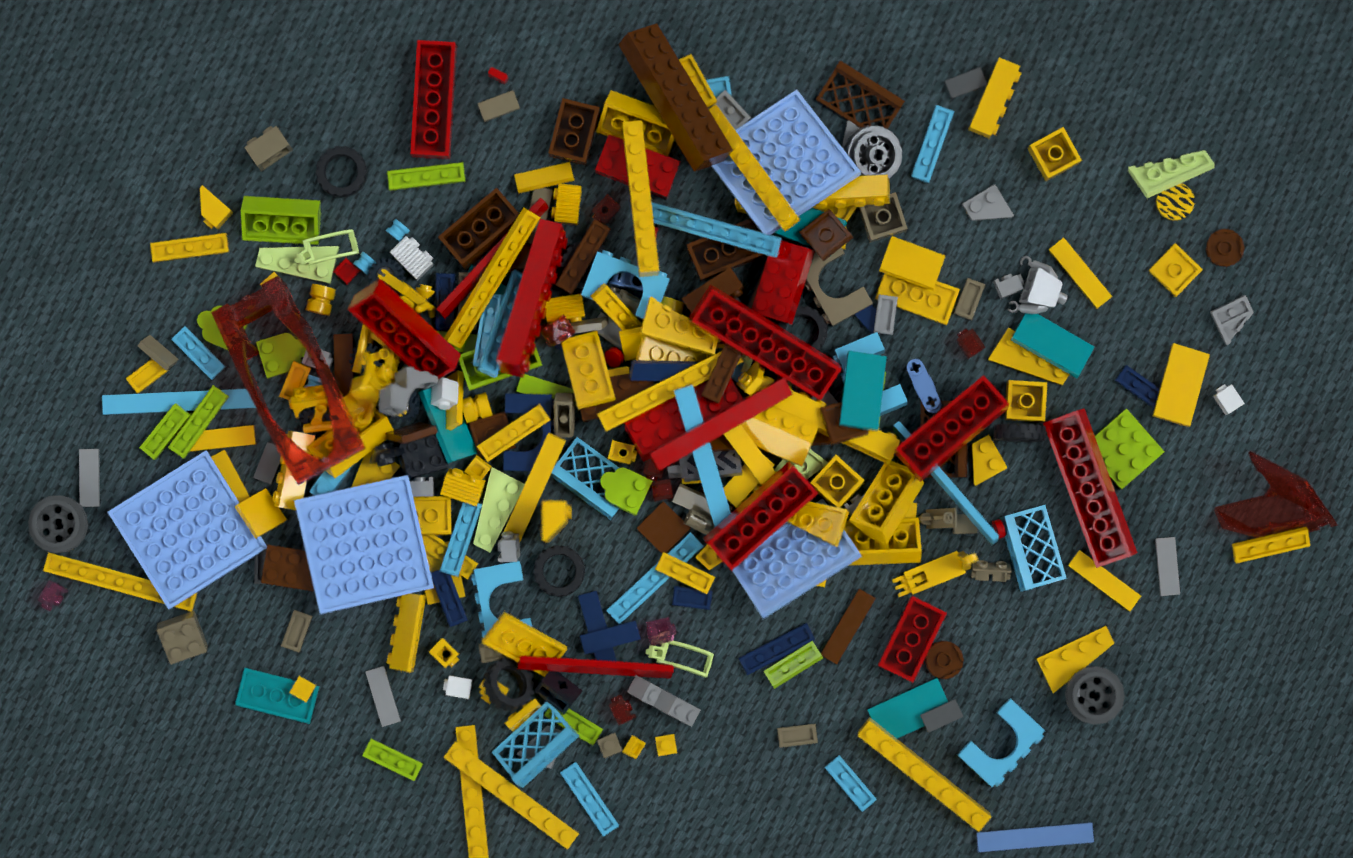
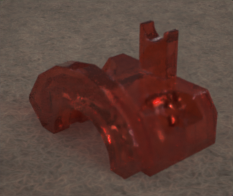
(557, 331)

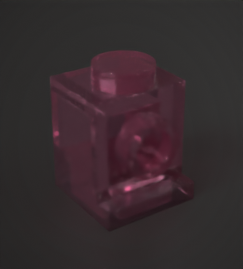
(52, 595)
(660, 631)

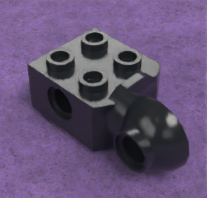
(415, 457)

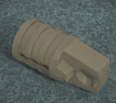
(630, 301)
(699, 521)

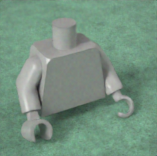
(1040, 289)

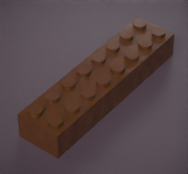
(675, 97)

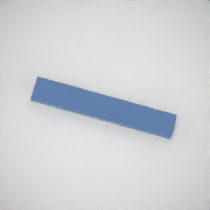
(1035, 837)

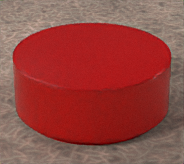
(614, 357)
(999, 528)

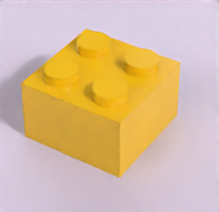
(1054, 154)
(1026, 401)
(837, 482)

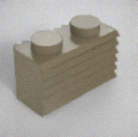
(564, 414)

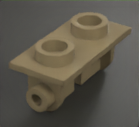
(939, 518)
(982, 569)

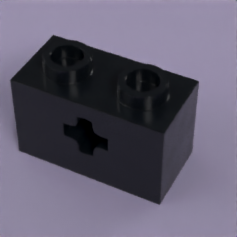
(558, 691)

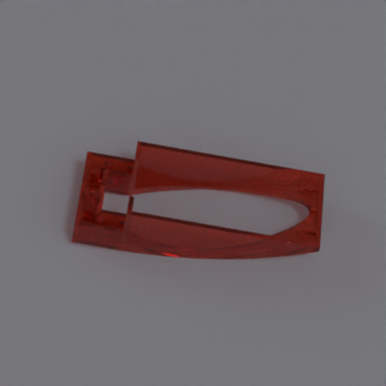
(231, 322)

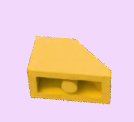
(213, 209)

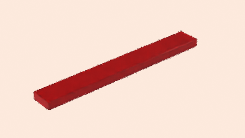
(473, 277)
(720, 423)
(595, 667)

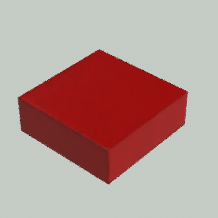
(498, 75)
(346, 271)

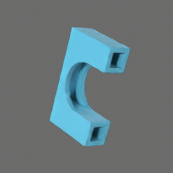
(607, 266)
(891, 398)
(487, 580)
(1026, 733)

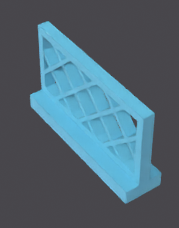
(579, 488)
(1017, 553)
(542, 757)

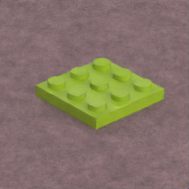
(1126, 448)

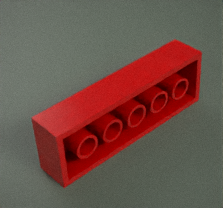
(433, 99)
(403, 330)
(666, 423)
(951, 428)
(760, 515)

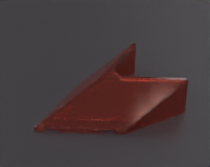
(1284, 507)

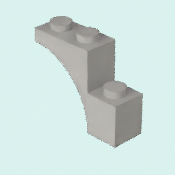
(395, 396)
(663, 700)

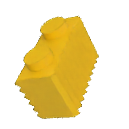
(567, 204)
(568, 305)
(462, 487)

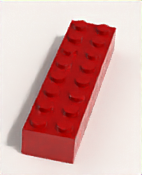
(532, 298)
(765, 342)
(1090, 488)

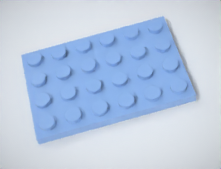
(791, 565)

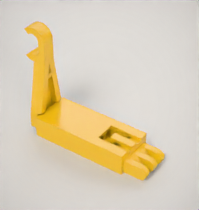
(934, 572)

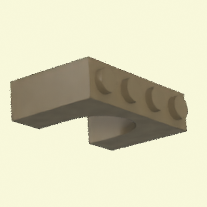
(835, 309)

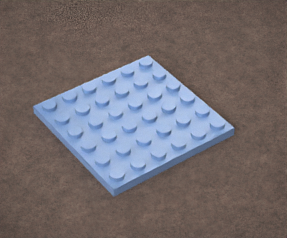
(795, 154)
(186, 530)
(363, 544)

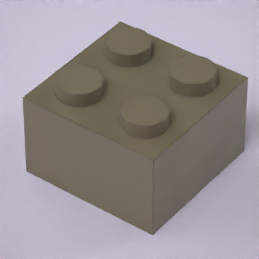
(268, 147)
(883, 220)
(182, 637)

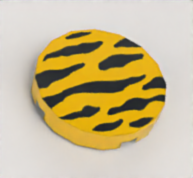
(1175, 202)

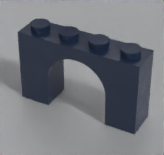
(521, 404)

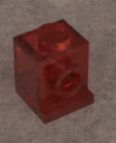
(613, 208)
(662, 490)
(621, 709)

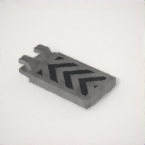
(727, 463)

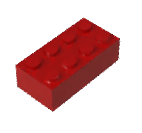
(660, 168)
(783, 282)
(912, 639)

